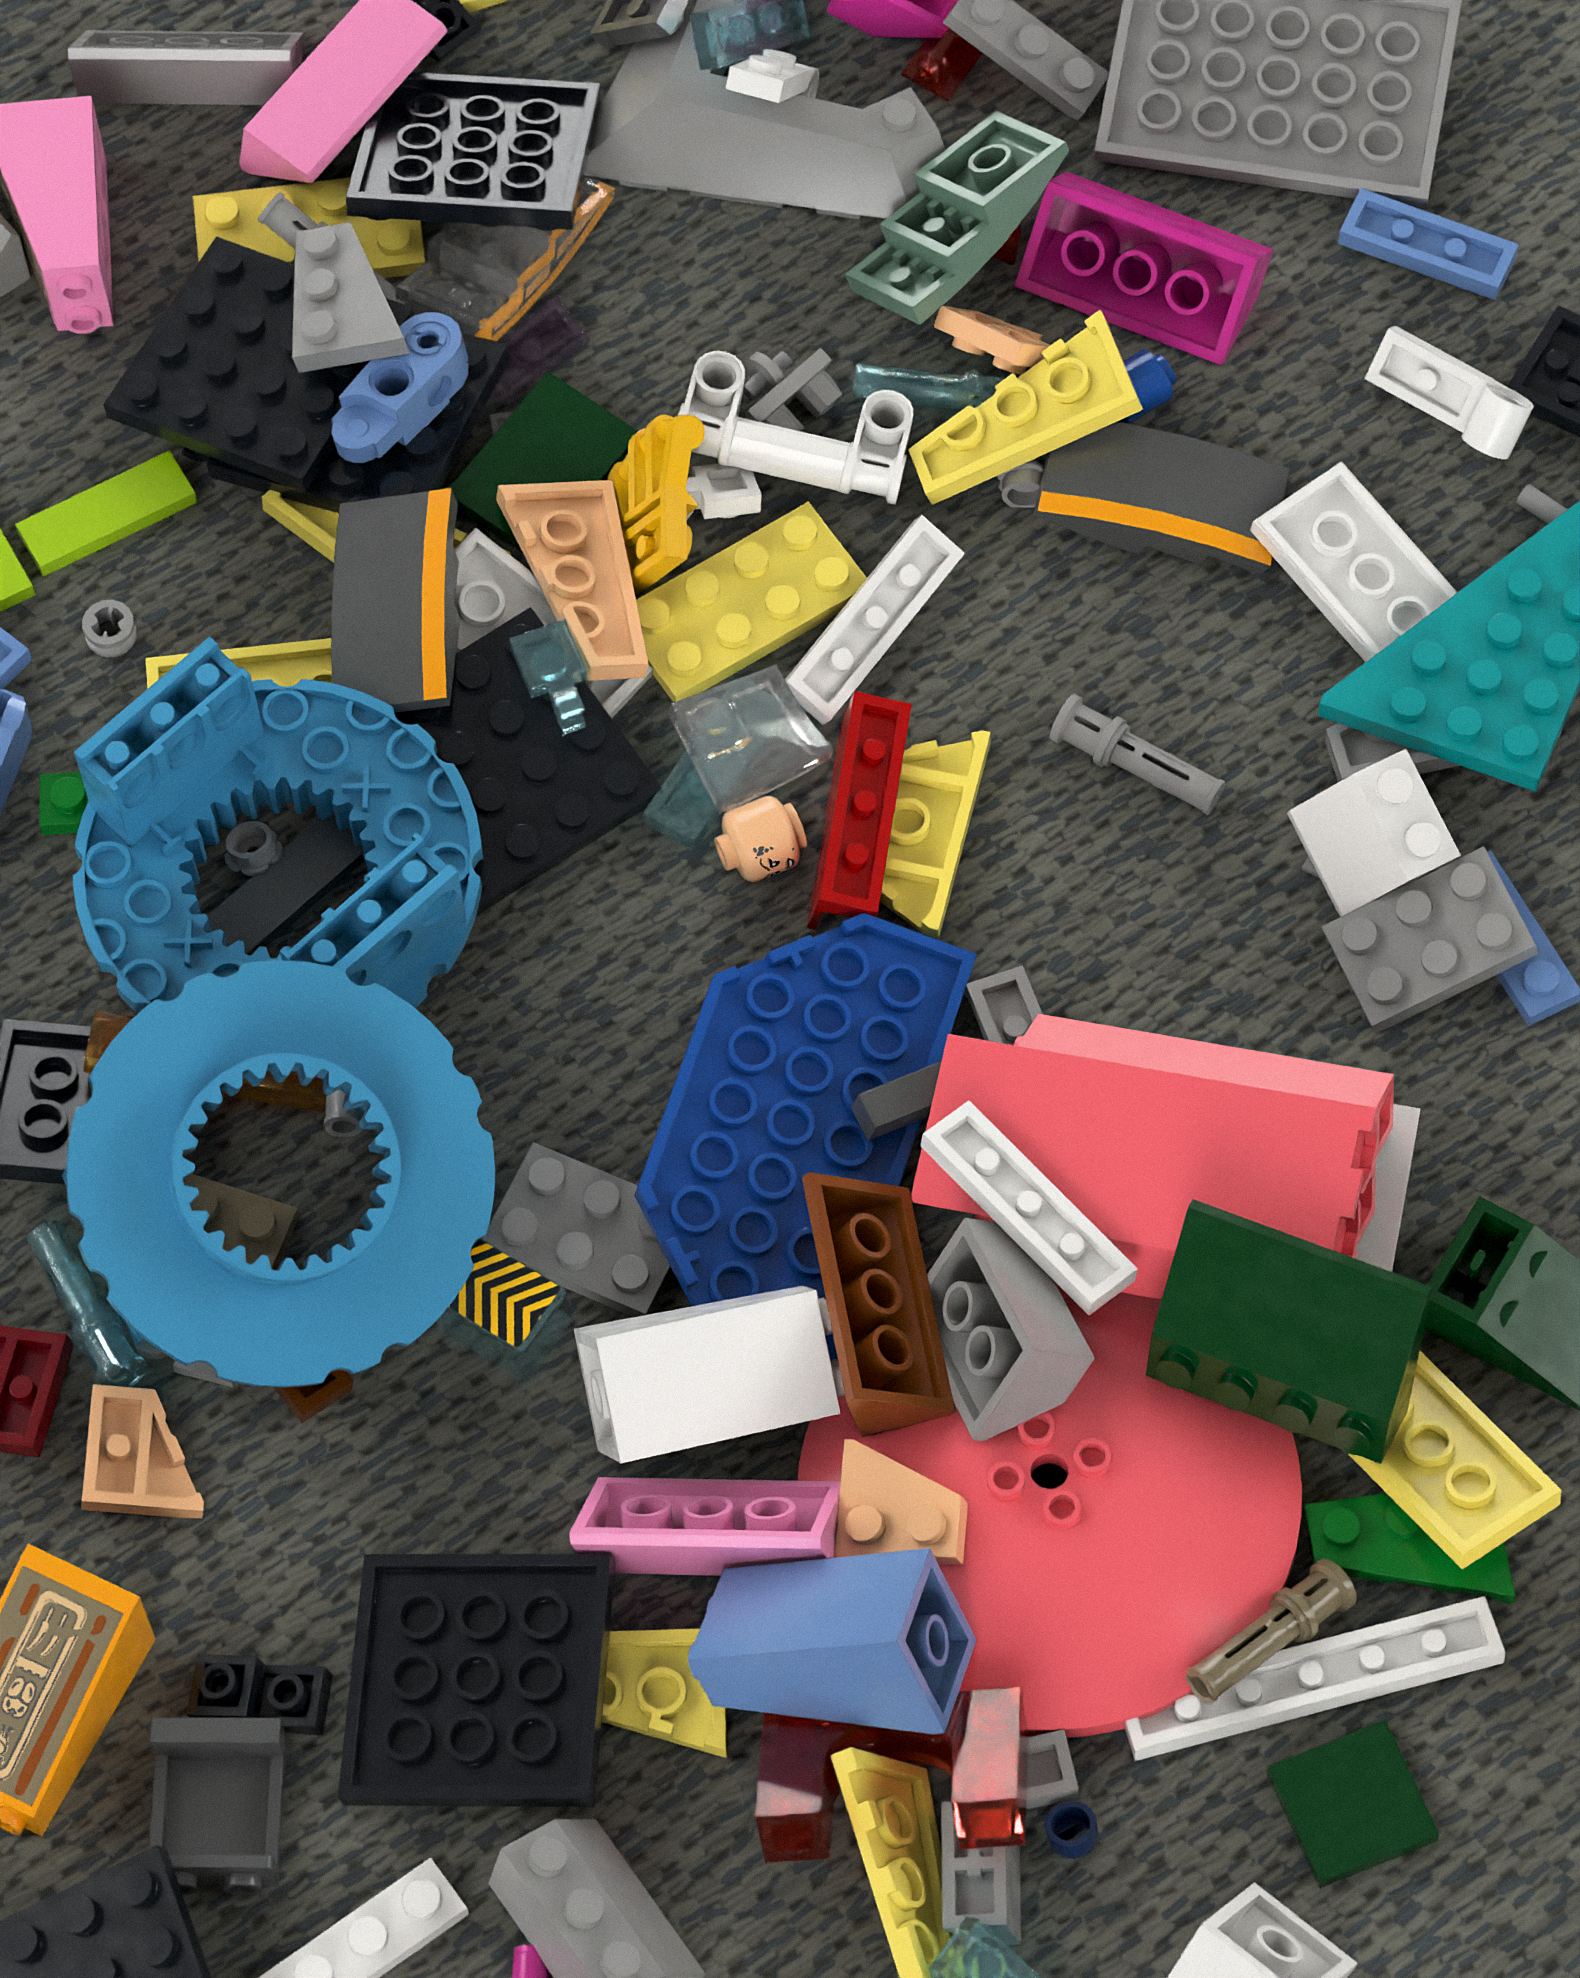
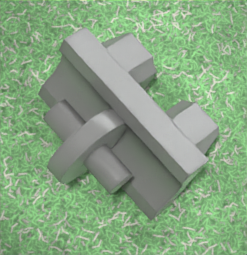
(806, 383)

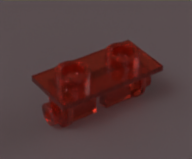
(942, 64)

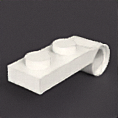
(773, 77)
(1450, 391)

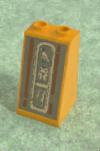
(63, 1669)

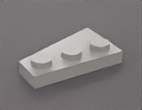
(339, 303)

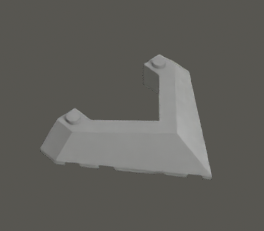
(686, 132)

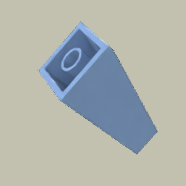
(837, 1641)

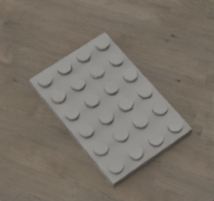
(1282, 92)

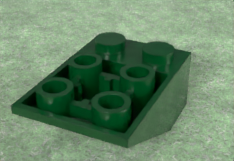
(1511, 1300)

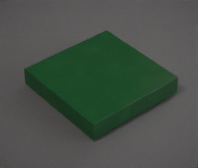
(1352, 1804)

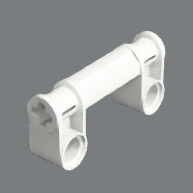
(868, 464)

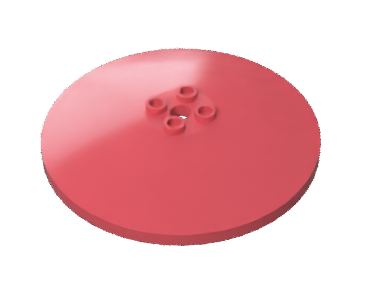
(1130, 1568)

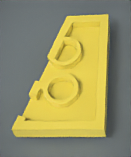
(655, 1692)

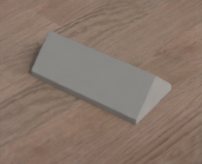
(183, 66)

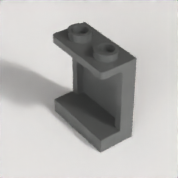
(219, 1800)

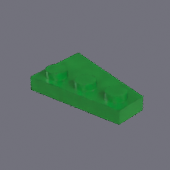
(1383, 1544)

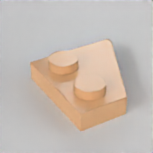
(977, 332)
(134, 1458)
(895, 1509)

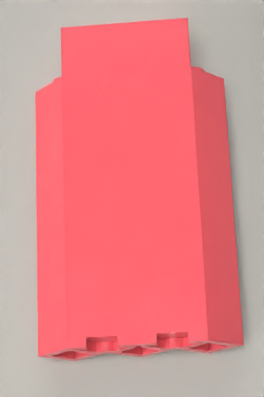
(1154, 1120)

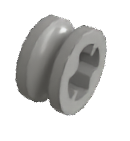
(112, 611)

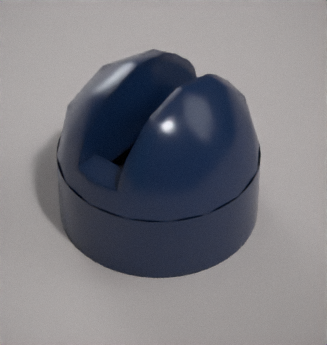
(1067, 1821)

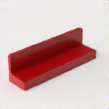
(860, 808)

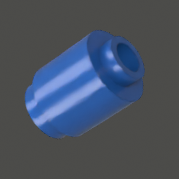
(1151, 379)

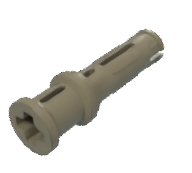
(1292, 1617)

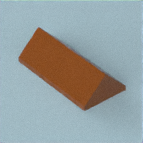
(878, 1302)

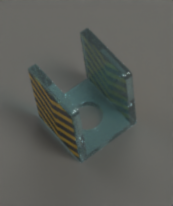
(506, 1312)

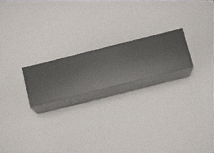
(896, 1102)

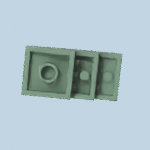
(960, 218)

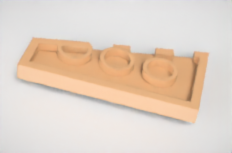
(582, 566)

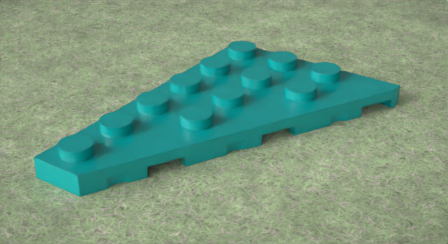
(1485, 670)

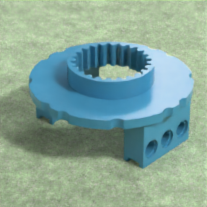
(223, 746)
(211, 1304)

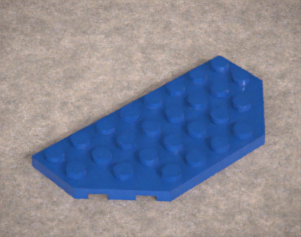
(773, 1096)

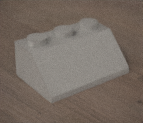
(1002, 1331)
(586, 1906)

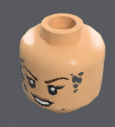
(761, 838)

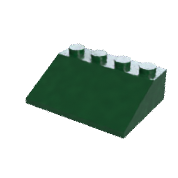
(1289, 1332)

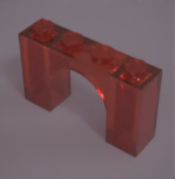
(980, 1751)

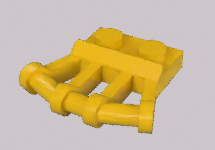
(655, 498)

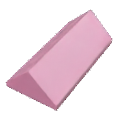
(338, 89)
(706, 1523)

